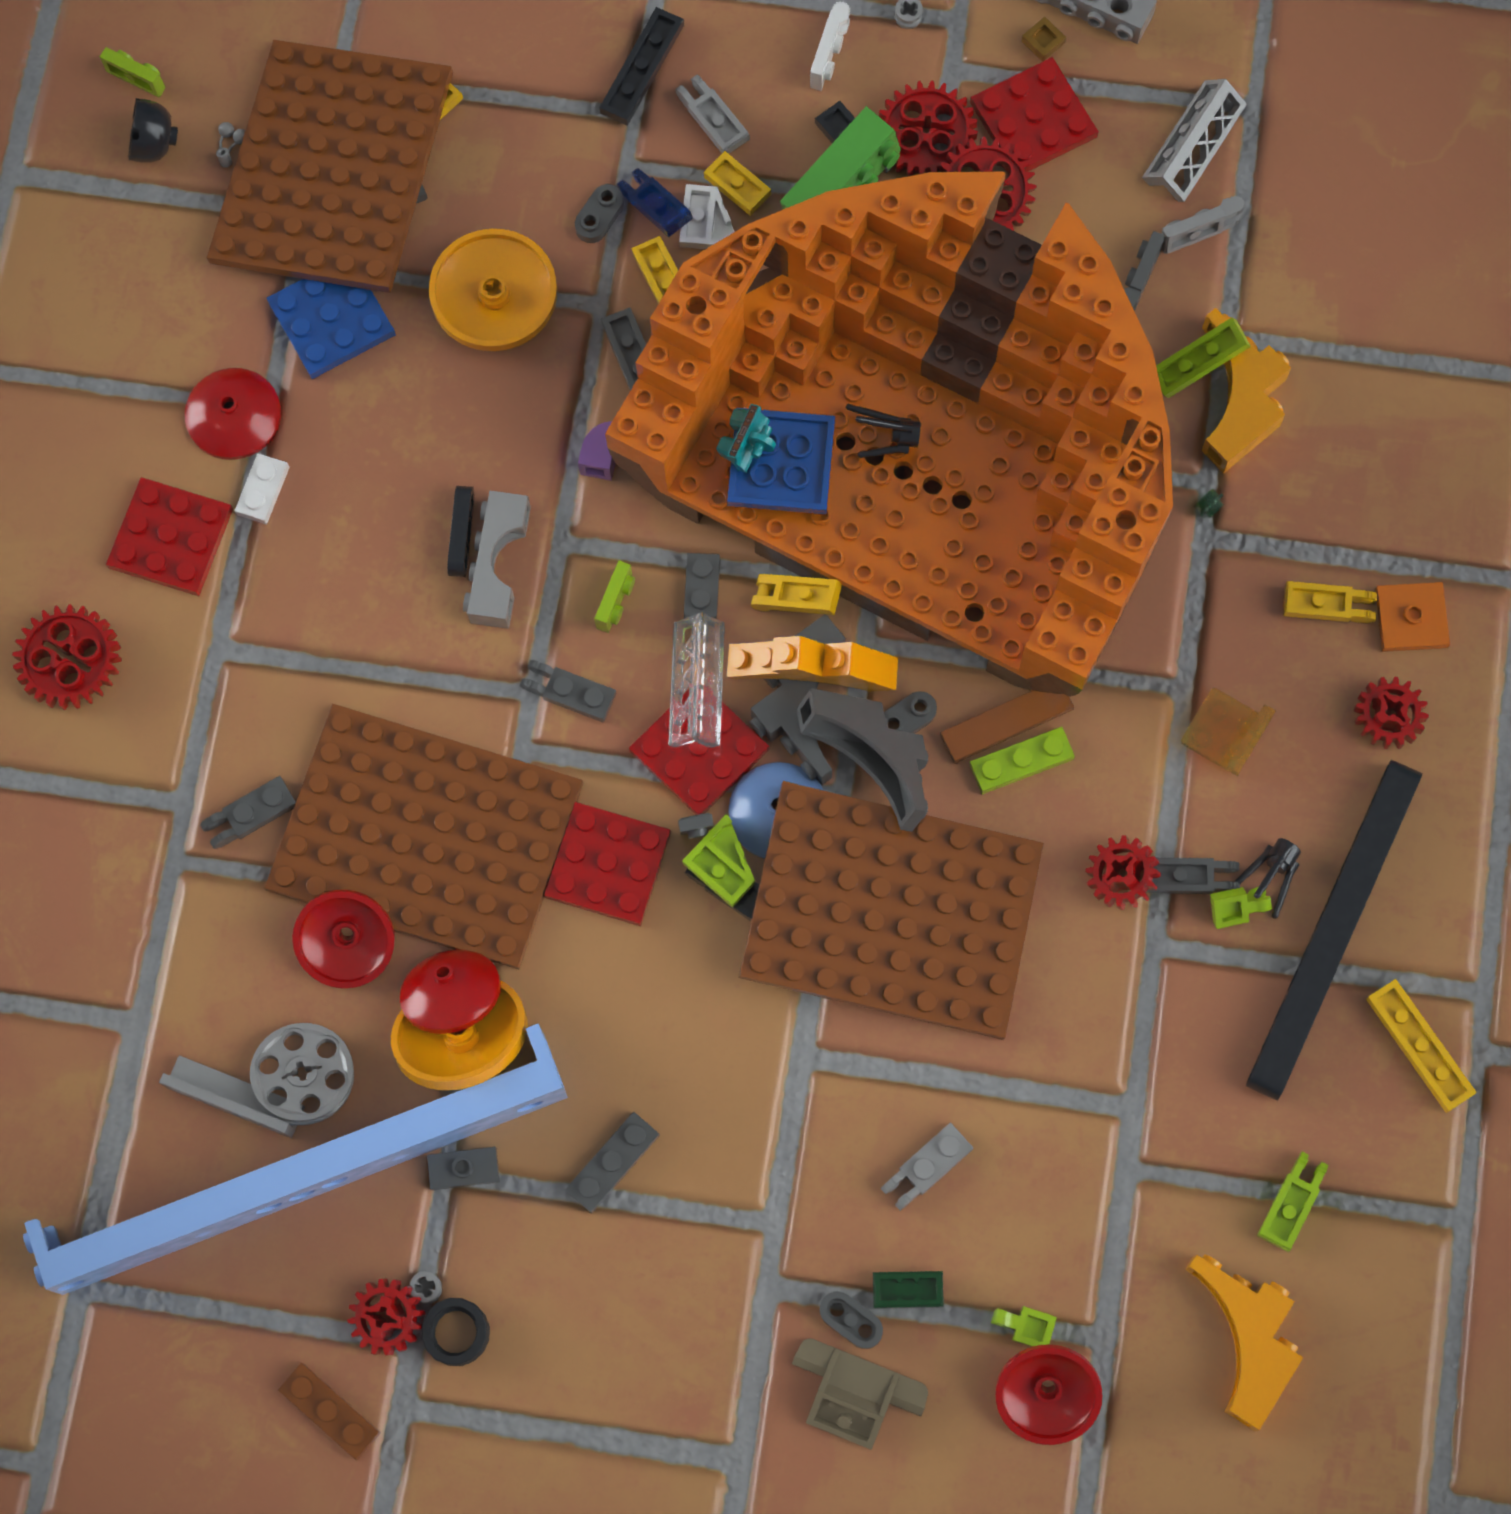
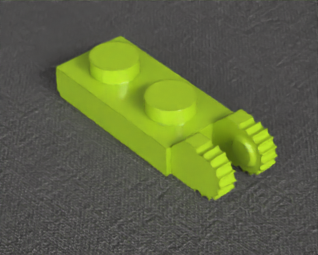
(1292, 1205)

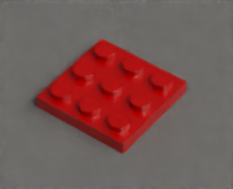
(1035, 114)
(169, 536)
(694, 771)
(607, 863)

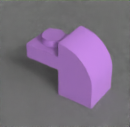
(595, 456)

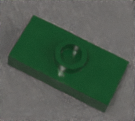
(908, 1289)

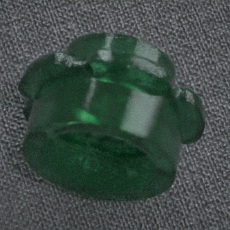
(1209, 503)

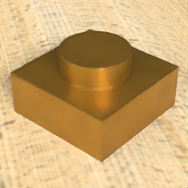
(1043, 39)

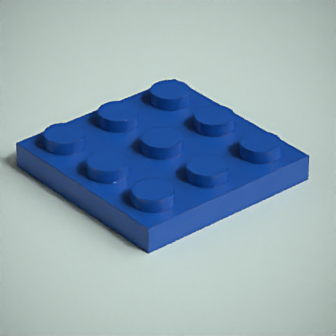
(329, 322)
(792, 475)

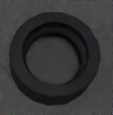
(431, 1321)

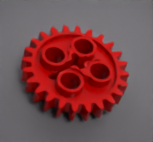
(929, 104)
(983, 159)
(50, 680)

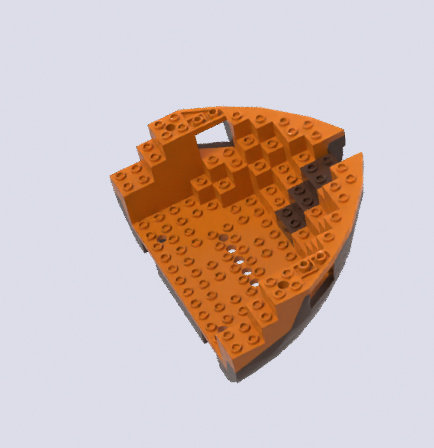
(1005, 352)

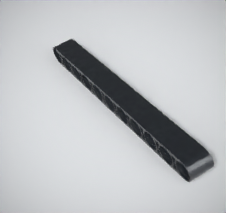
(1333, 930)

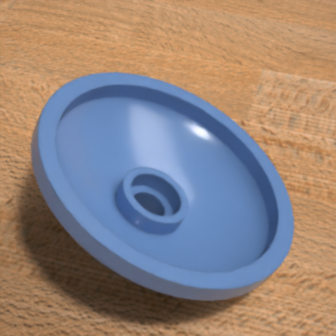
(753, 799)

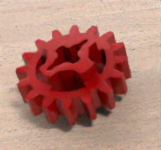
(1397, 723)
(1113, 882)
(391, 1304)

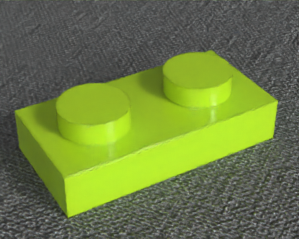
(124, 67)
(619, 585)

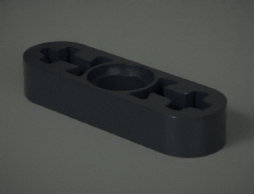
(461, 531)

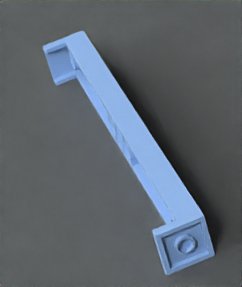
(296, 1177)

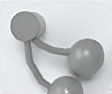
(227, 130)

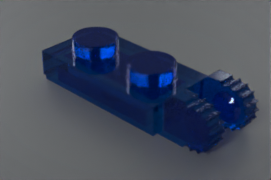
(656, 203)

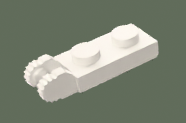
(830, 43)

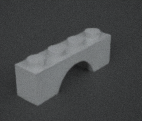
(504, 521)

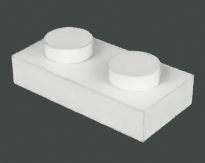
(262, 488)

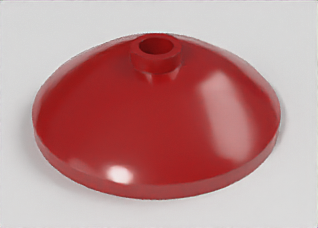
(236, 430)
(338, 958)
(450, 991)
(1053, 1412)

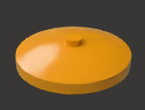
(493, 289)
(464, 1056)

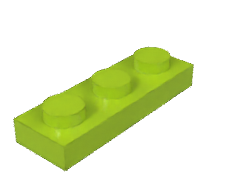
(1201, 357)
(1022, 760)

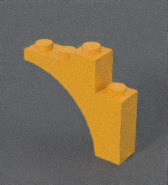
(1249, 410)
(814, 661)
(1254, 1317)

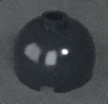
(150, 132)

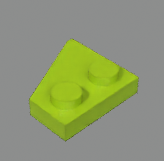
(721, 863)

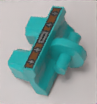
(750, 440)

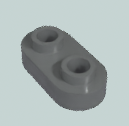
(601, 212)
(909, 718)
(851, 1320)

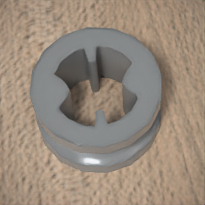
(907, 21)
(430, 1277)

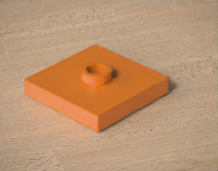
(1412, 616)

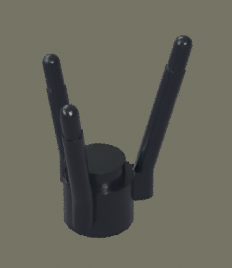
(904, 430)
(1280, 858)

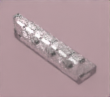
(703, 678)

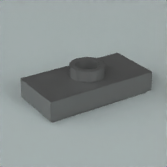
(696, 825)
(463, 1168)

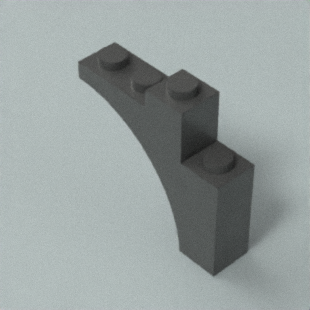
(778, 714)
(886, 754)

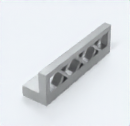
(1192, 131)
(224, 1094)

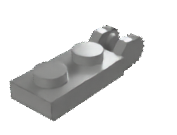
(713, 116)
(1202, 225)
(930, 1164)

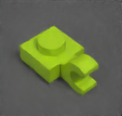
(1235, 905)
(1030, 1327)

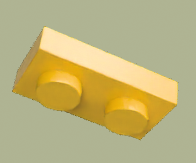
(737, 183)

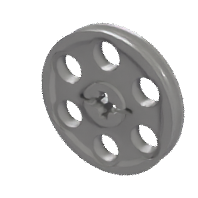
(314, 1086)

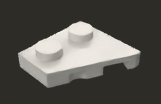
(709, 219)

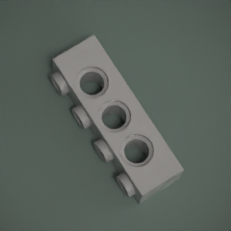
(1099, 14)

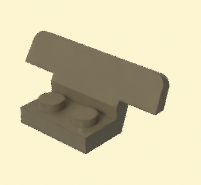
(855, 1392)

